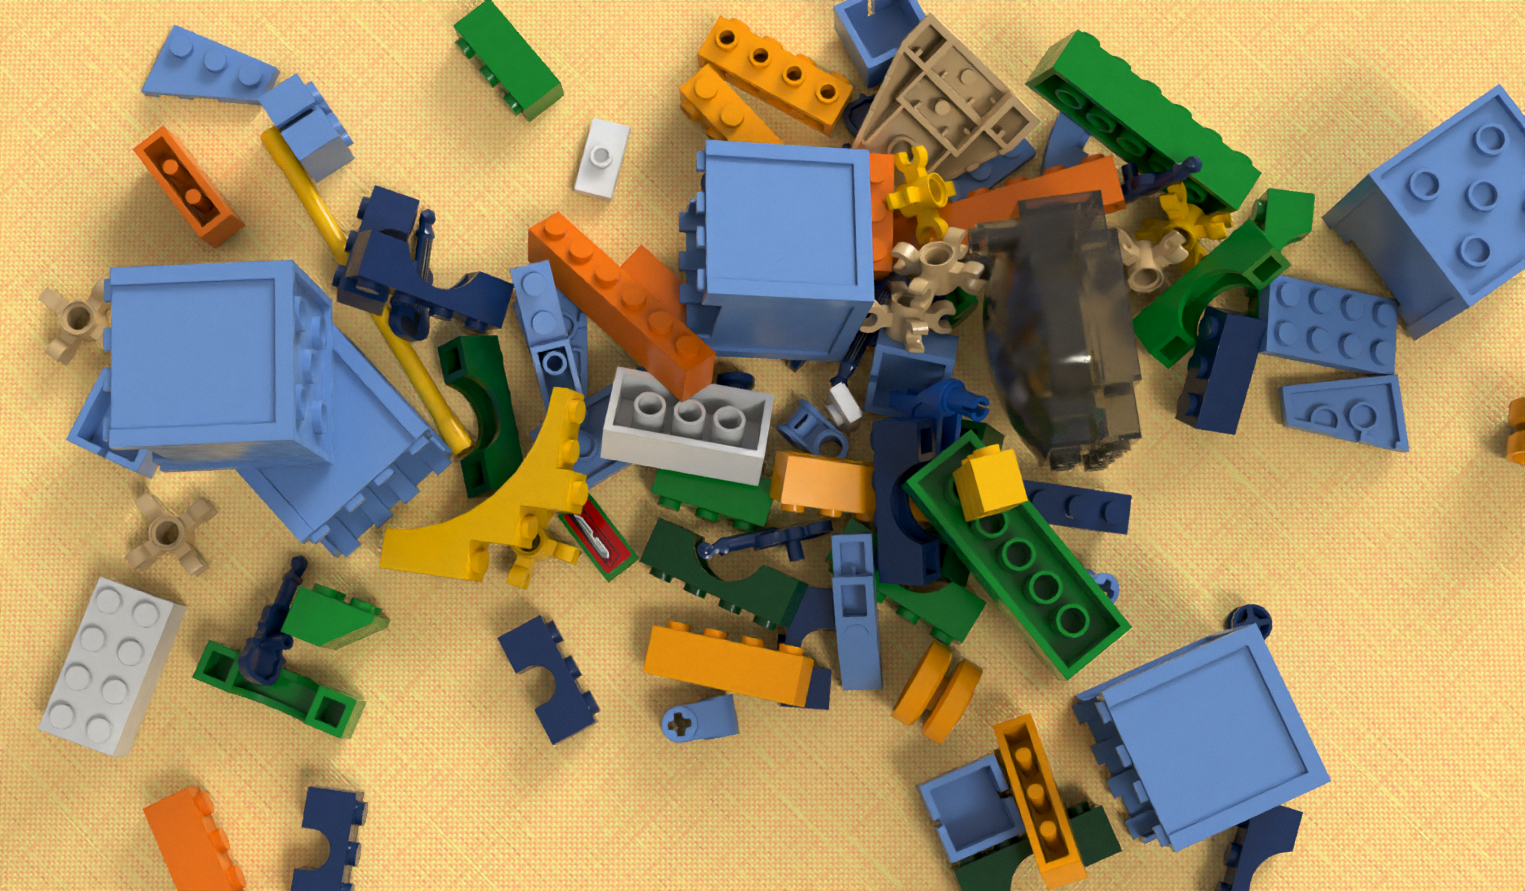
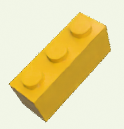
(989, 482)

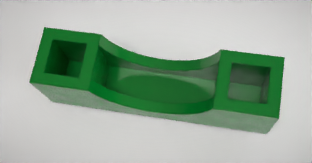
(1285, 219)
(1172, 320)
(946, 611)
(292, 693)

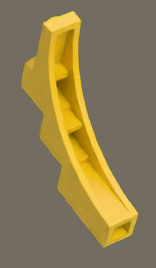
(509, 516)

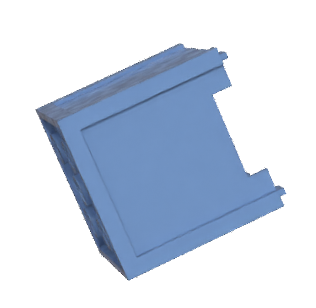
(1444, 213)
(778, 250)
(220, 366)
(378, 460)
(1201, 739)

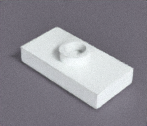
(602, 159)
(843, 408)

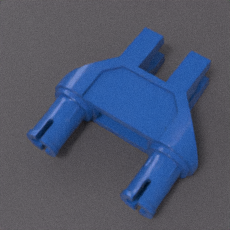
(944, 402)

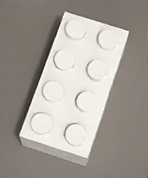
(709, 435)
(112, 668)

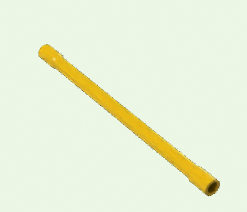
(447, 423)

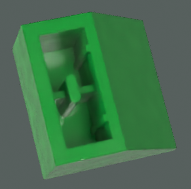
(329, 622)

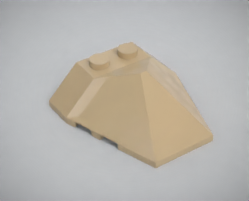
(942, 101)

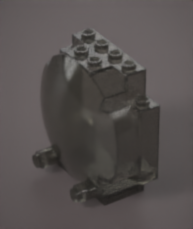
(1059, 330)

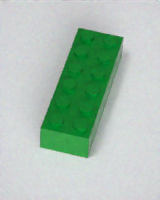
(1139, 121)
(1021, 568)

